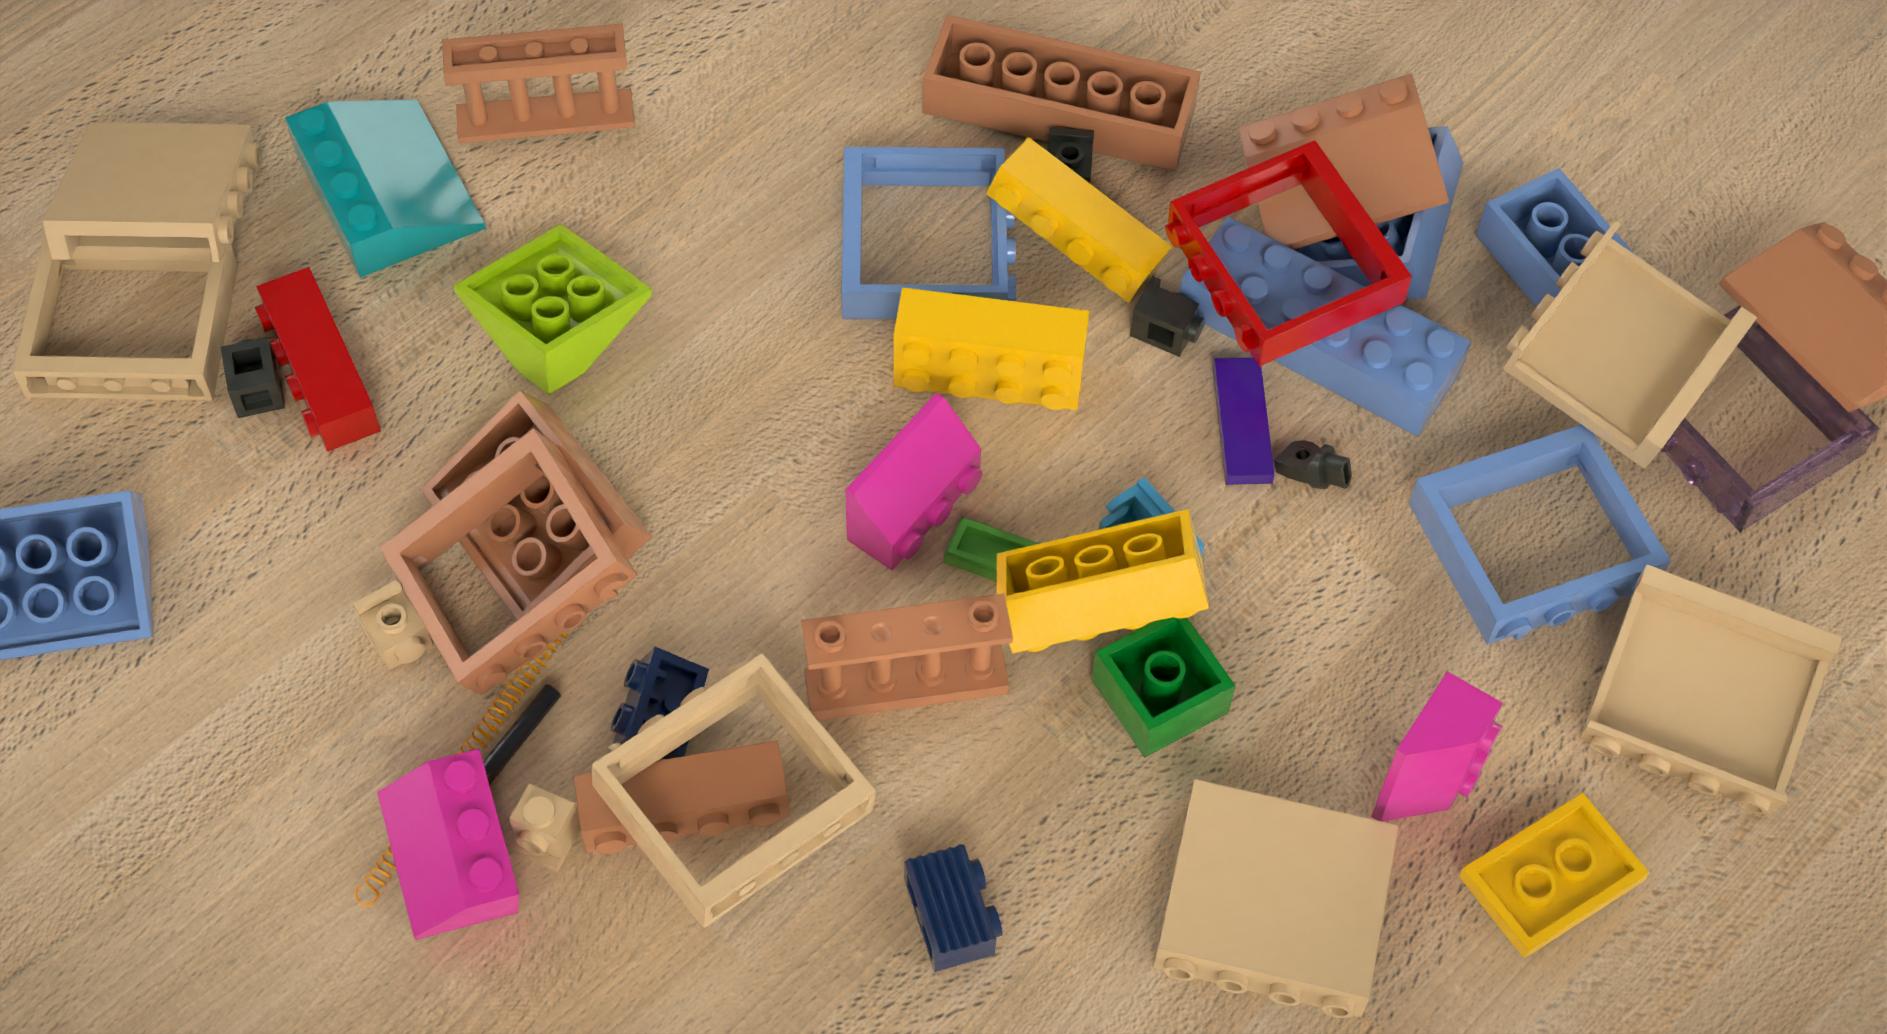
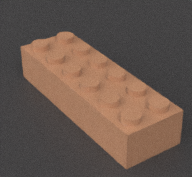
(1039, 82)

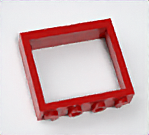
(1343, 212)

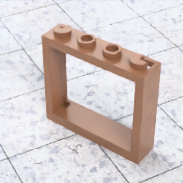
(464, 511)

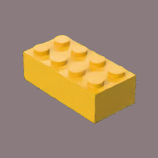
(989, 348)
(1102, 581)

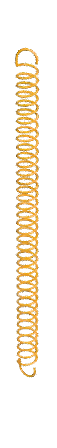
(488, 736)

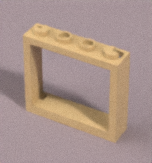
(127, 375)
(780, 853)

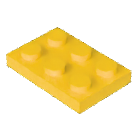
(1553, 875)

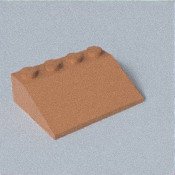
(1375, 144)
(1822, 309)
(533, 540)

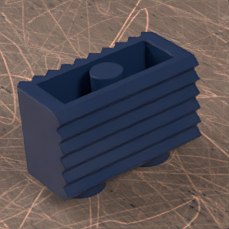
(951, 907)

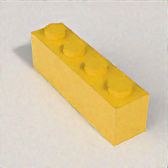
(1078, 219)

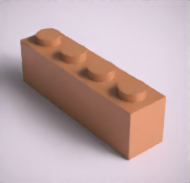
(691, 796)

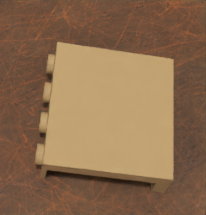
(154, 184)
(1623, 348)
(1709, 690)
(1277, 899)

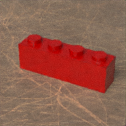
(317, 358)

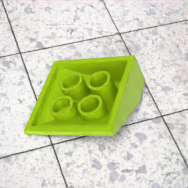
(553, 305)

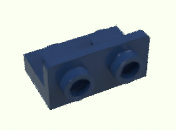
(656, 688)

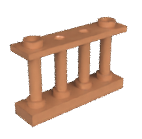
(538, 55)
(906, 656)

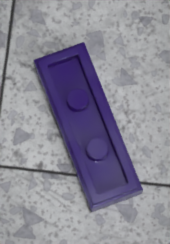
(1243, 421)

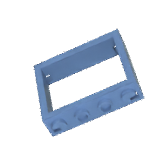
(918, 168)
(1513, 467)

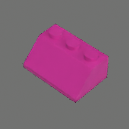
(912, 484)
(1440, 752)
(448, 845)

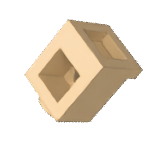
(392, 625)
(544, 827)

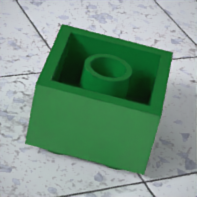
(1162, 683)

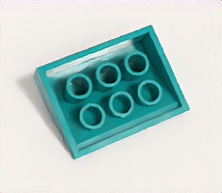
(382, 179)

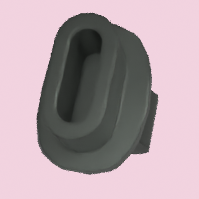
(1314, 465)

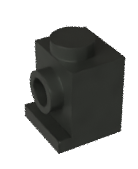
(1073, 149)
(1166, 319)
(252, 377)

